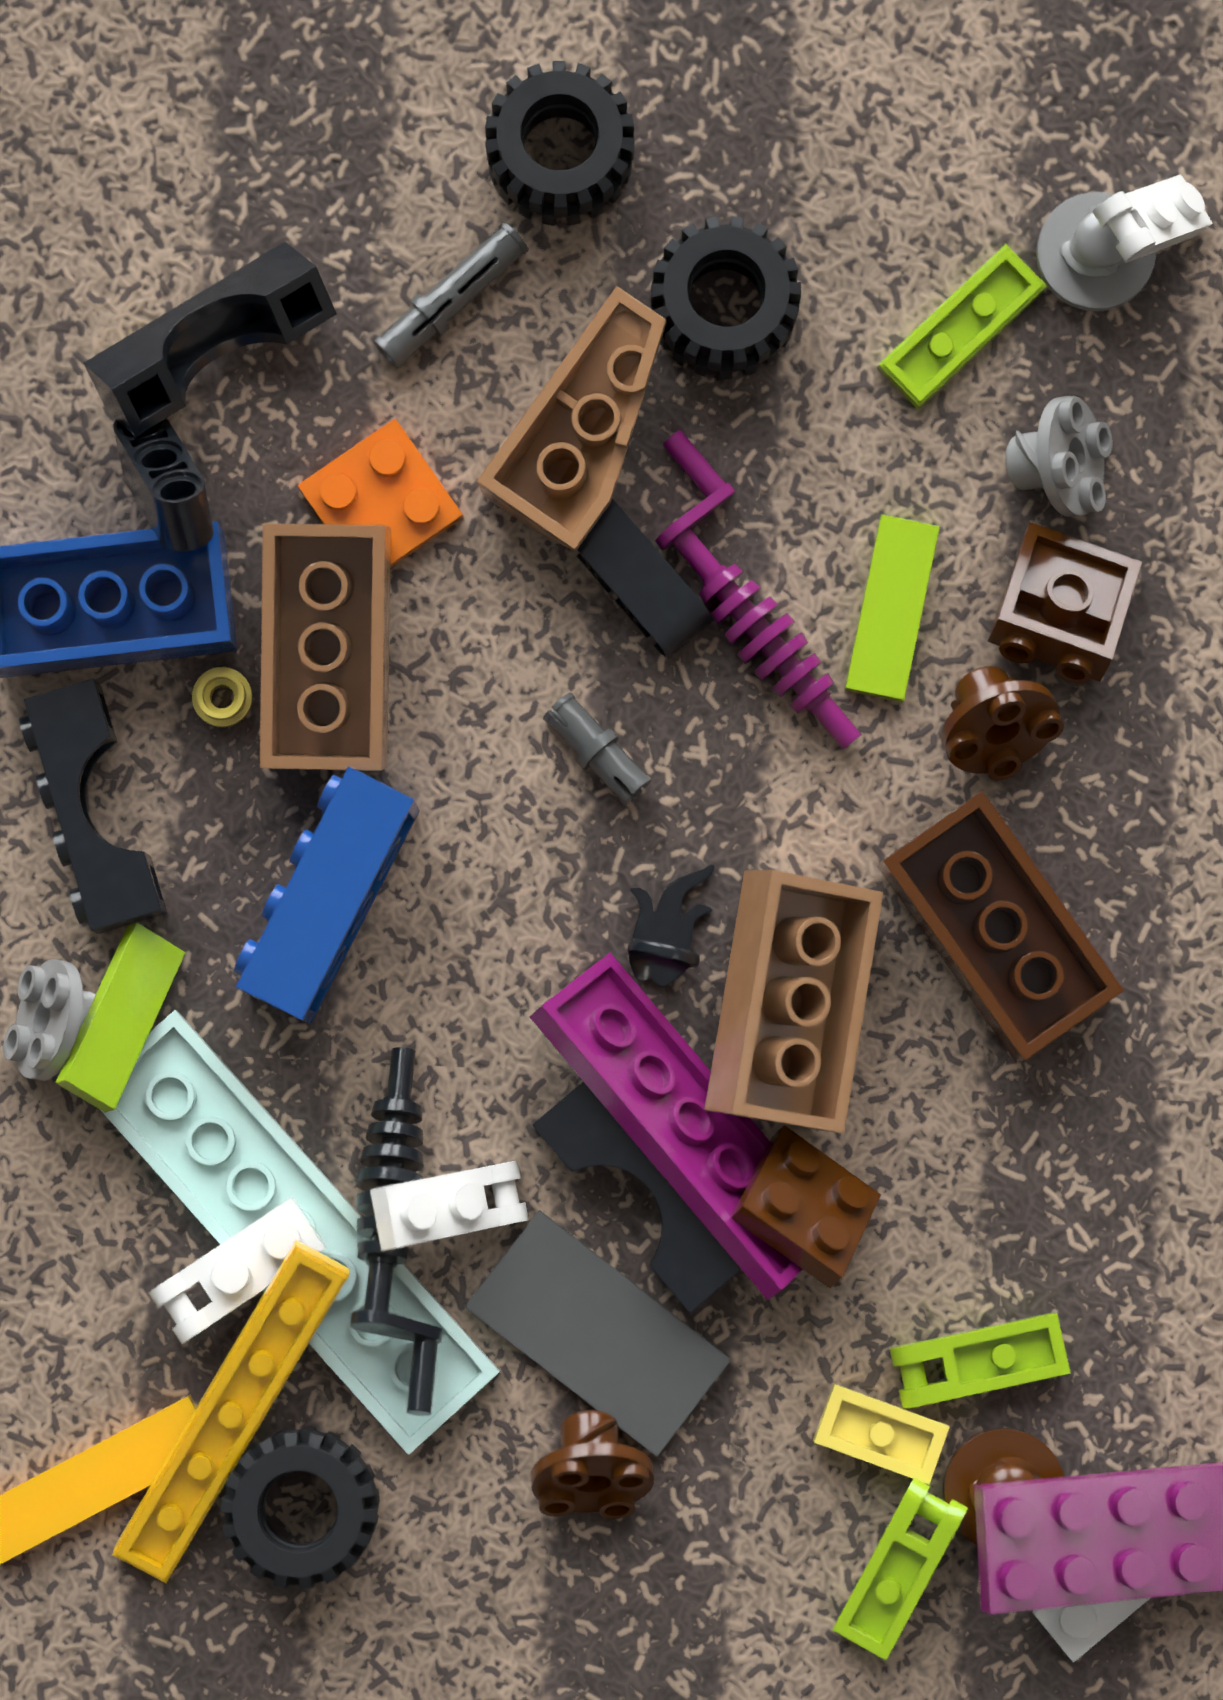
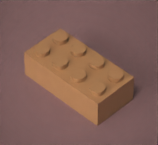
(325, 646)
(794, 1000)

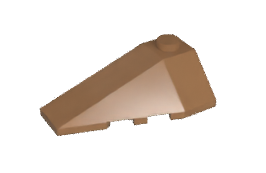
(573, 439)

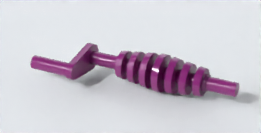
(735, 601)

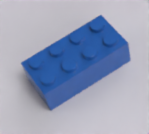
(112, 602)
(327, 895)

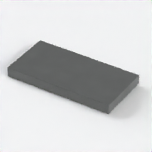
(598, 1332)

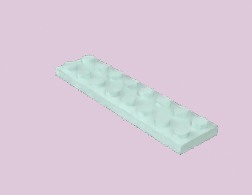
(239, 1164)

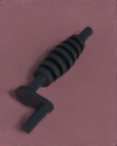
(391, 1162)

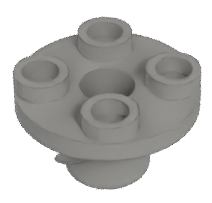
(1082, 260)
(1063, 457)
(46, 1018)

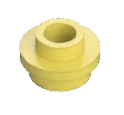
(217, 678)

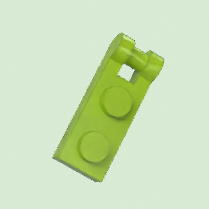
(982, 1360)
(898, 1571)

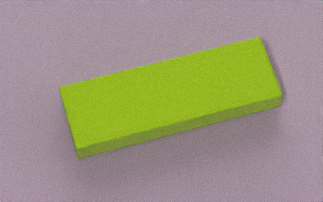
(961, 326)
(892, 608)
(120, 1017)

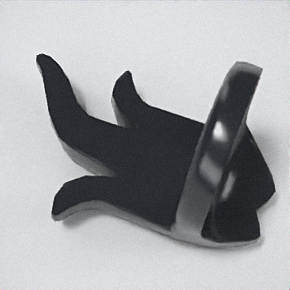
(661, 937)

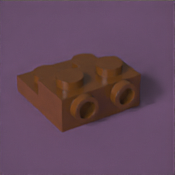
(1064, 604)

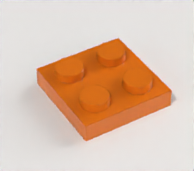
(383, 485)

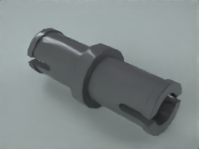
(597, 749)

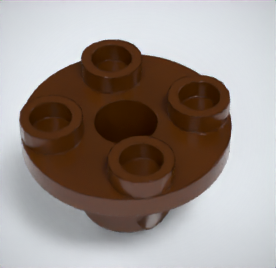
(998, 723)
(992, 1458)
(591, 1470)

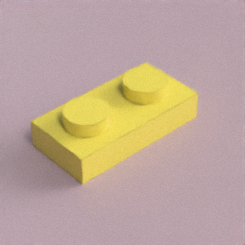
(881, 1433)

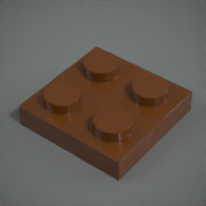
(806, 1206)

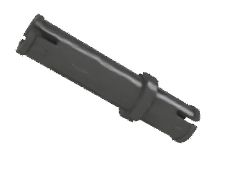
(448, 297)

